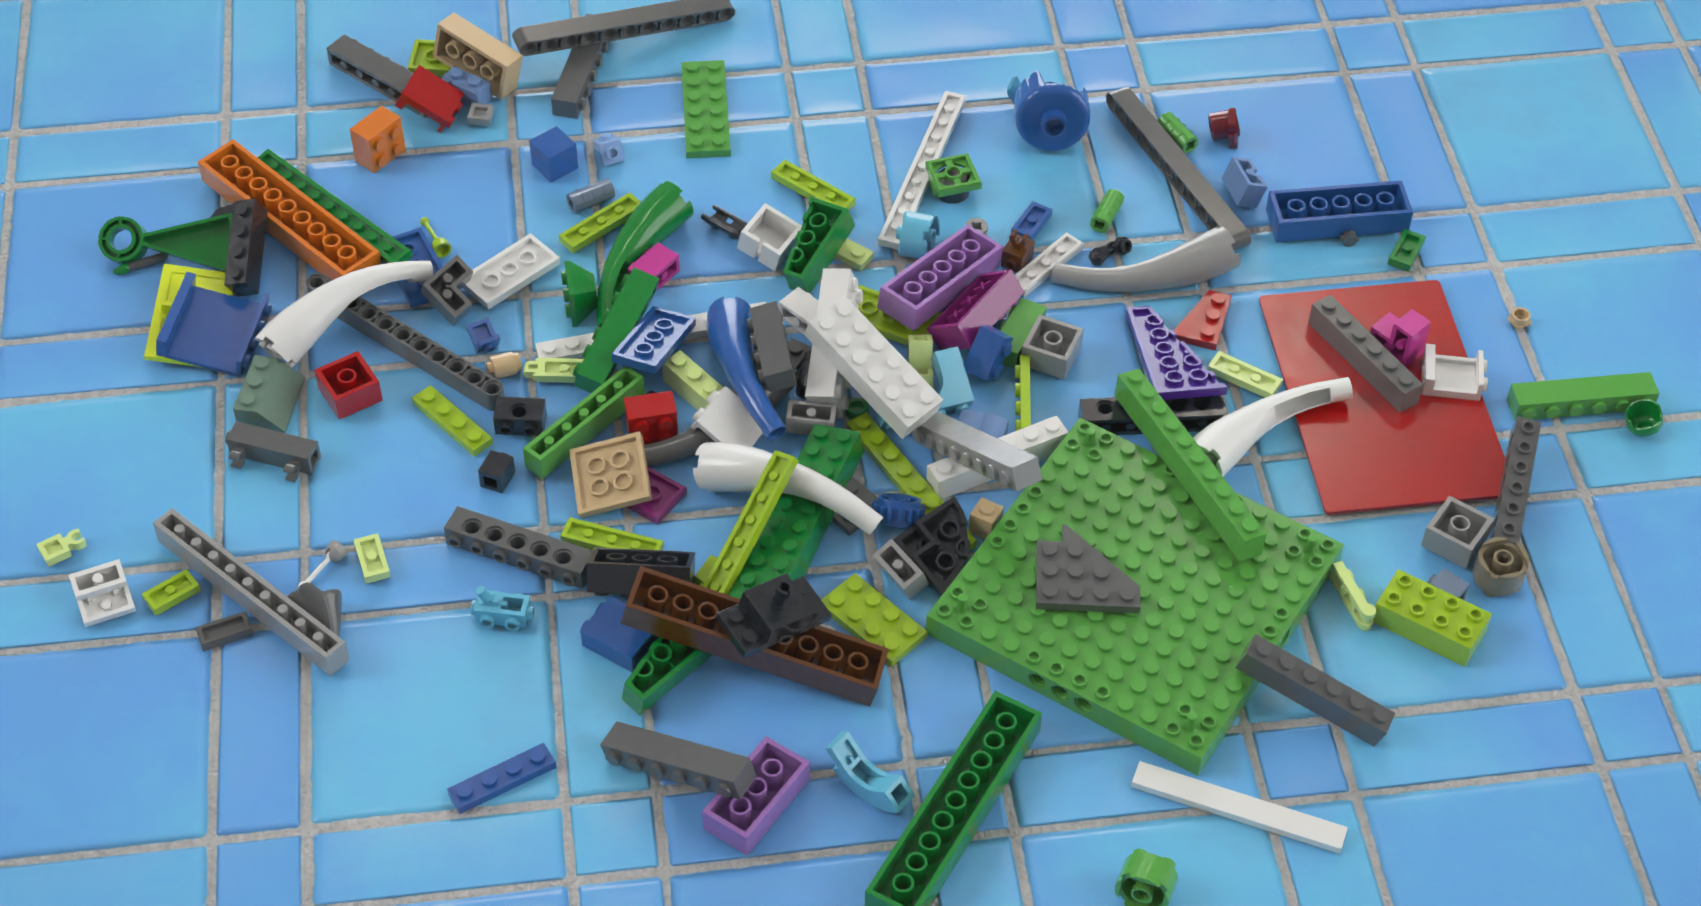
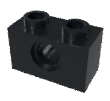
(519, 416)

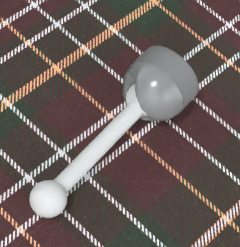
(333, 552)

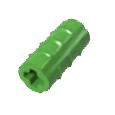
(1178, 132)
(1107, 211)

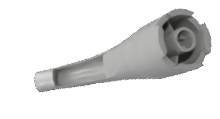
(1187, 264)

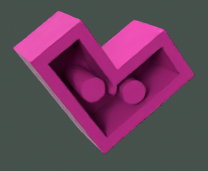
(1402, 336)

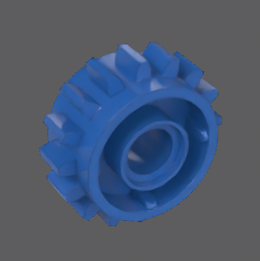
(898, 509)

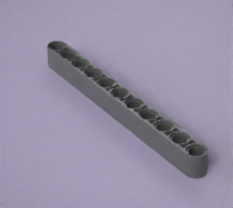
(620, 25)
(1175, 165)
(417, 349)

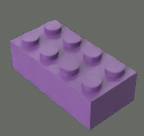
(778, 781)

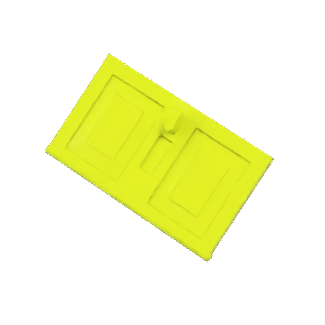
(169, 285)

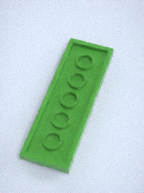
(705, 109)

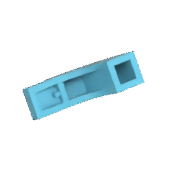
(873, 785)

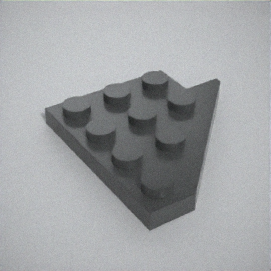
(1081, 578)

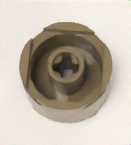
(1500, 567)

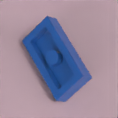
(1032, 220)

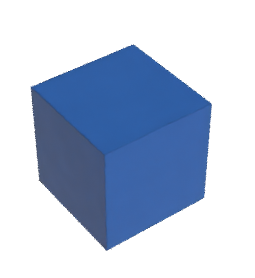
(553, 154)

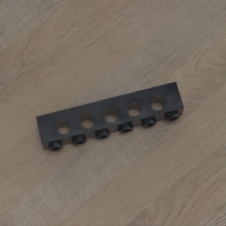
(1193, 413)

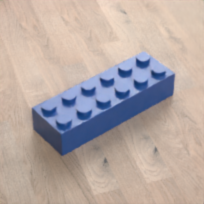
(1338, 209)

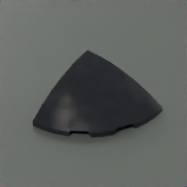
(938, 544)

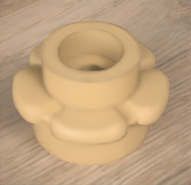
(1520, 318)

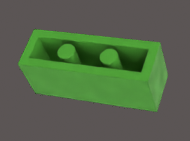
(1019, 326)

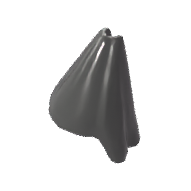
(320, 604)

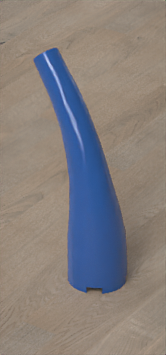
(733, 347)

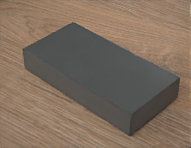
(224, 631)

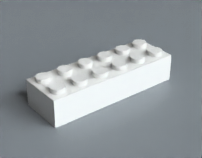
(873, 367)
(824, 381)

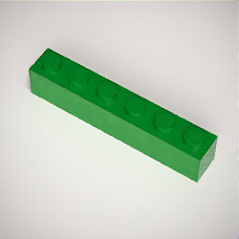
(625, 314)

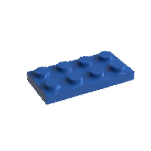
(421, 251)
(653, 340)

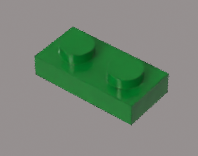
(1406, 250)

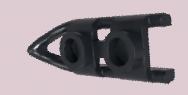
(718, 221)

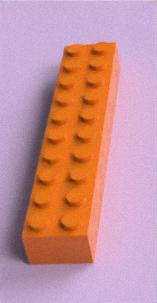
(291, 214)

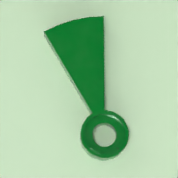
(197, 242)

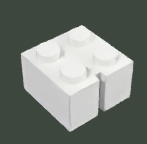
(769, 237)

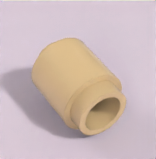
(503, 365)

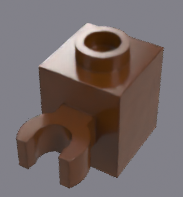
(1017, 252)

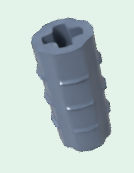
(590, 195)

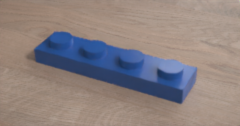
(501, 778)

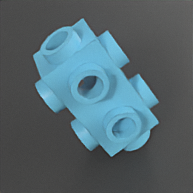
(502, 609)

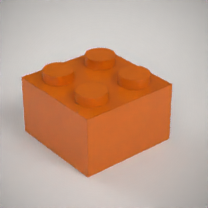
(377, 139)

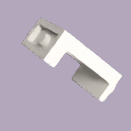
(1453, 375)
(727, 419)

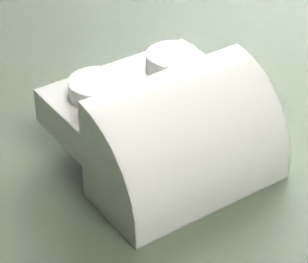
(102, 593)

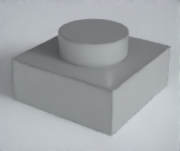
(480, 114)

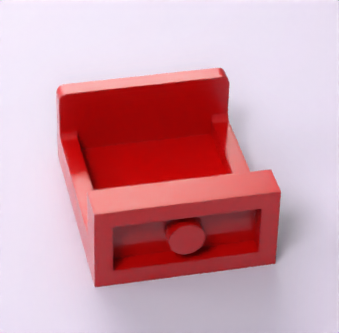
(431, 97)

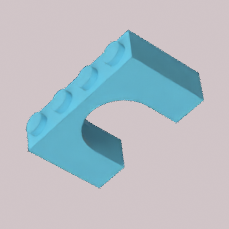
(952, 382)

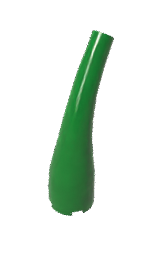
(649, 223)

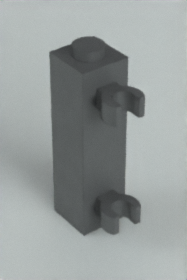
(272, 448)

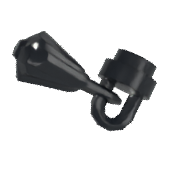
(1120, 246)

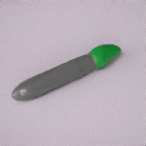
(140, 263)

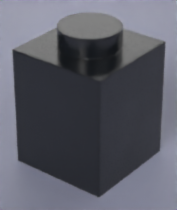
(496, 471)

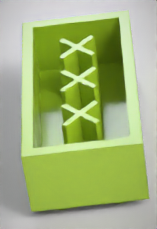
(1431, 617)

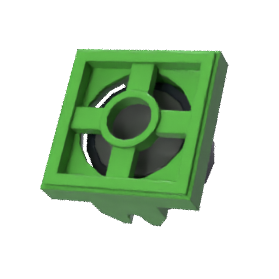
(952, 182)

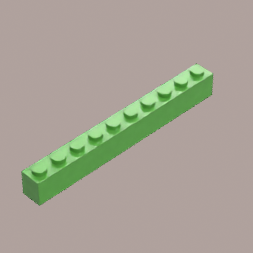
(1190, 465)

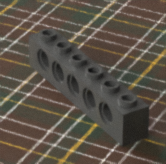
(1516, 480)
(518, 547)

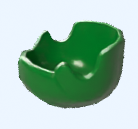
(1644, 418)

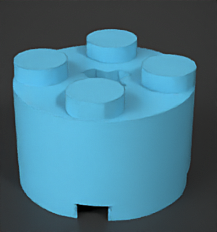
(917, 234)

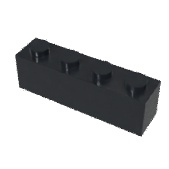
(246, 247)

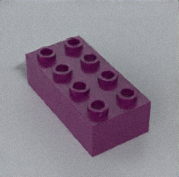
(978, 305)

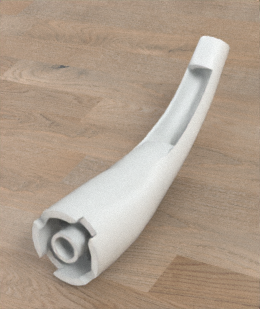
(305, 320)
(1235, 433)
(739, 467)

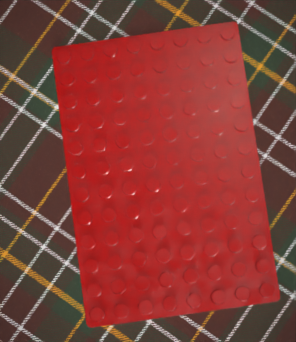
(1361, 446)

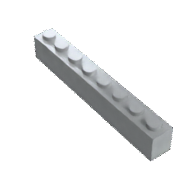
(979, 451)

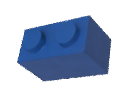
(988, 353)

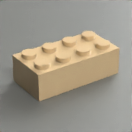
(478, 53)

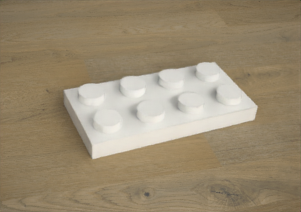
(510, 271)

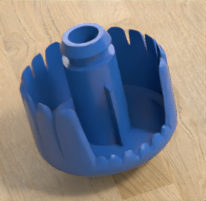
(1050, 113)

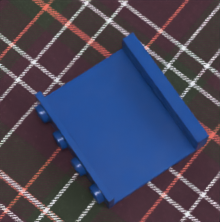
(212, 328)

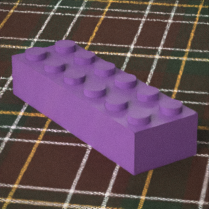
(939, 277)

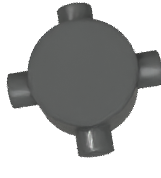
(1349, 238)

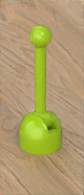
(440, 245)

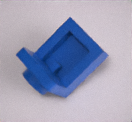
(483, 335)

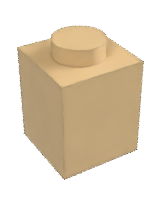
(984, 518)

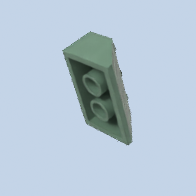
(268, 394)

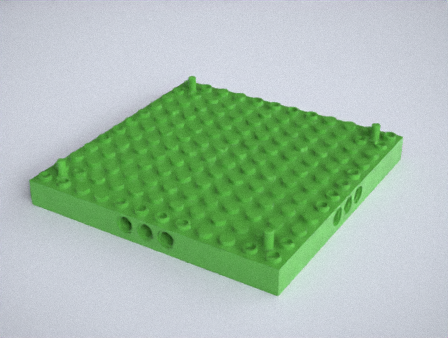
(1149, 674)

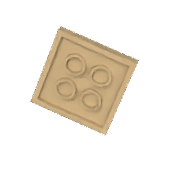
(610, 474)

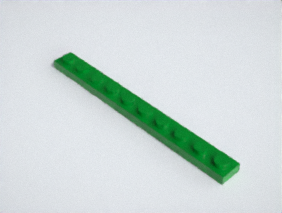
(389, 247)

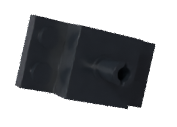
(772, 614)

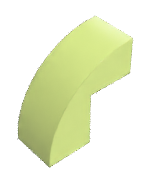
(920, 354)

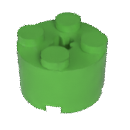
(1146, 879)

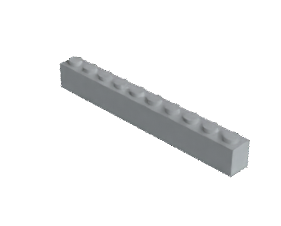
(251, 592)

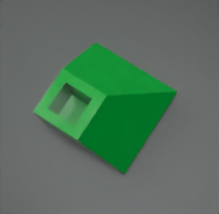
(579, 292)

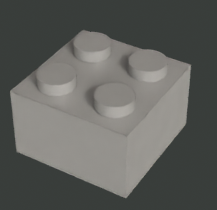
(1053, 346)
(1457, 532)

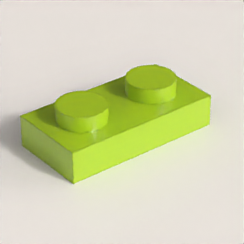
(171, 592)

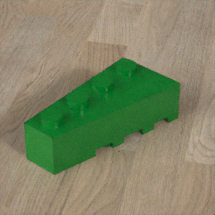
(817, 243)
(660, 672)

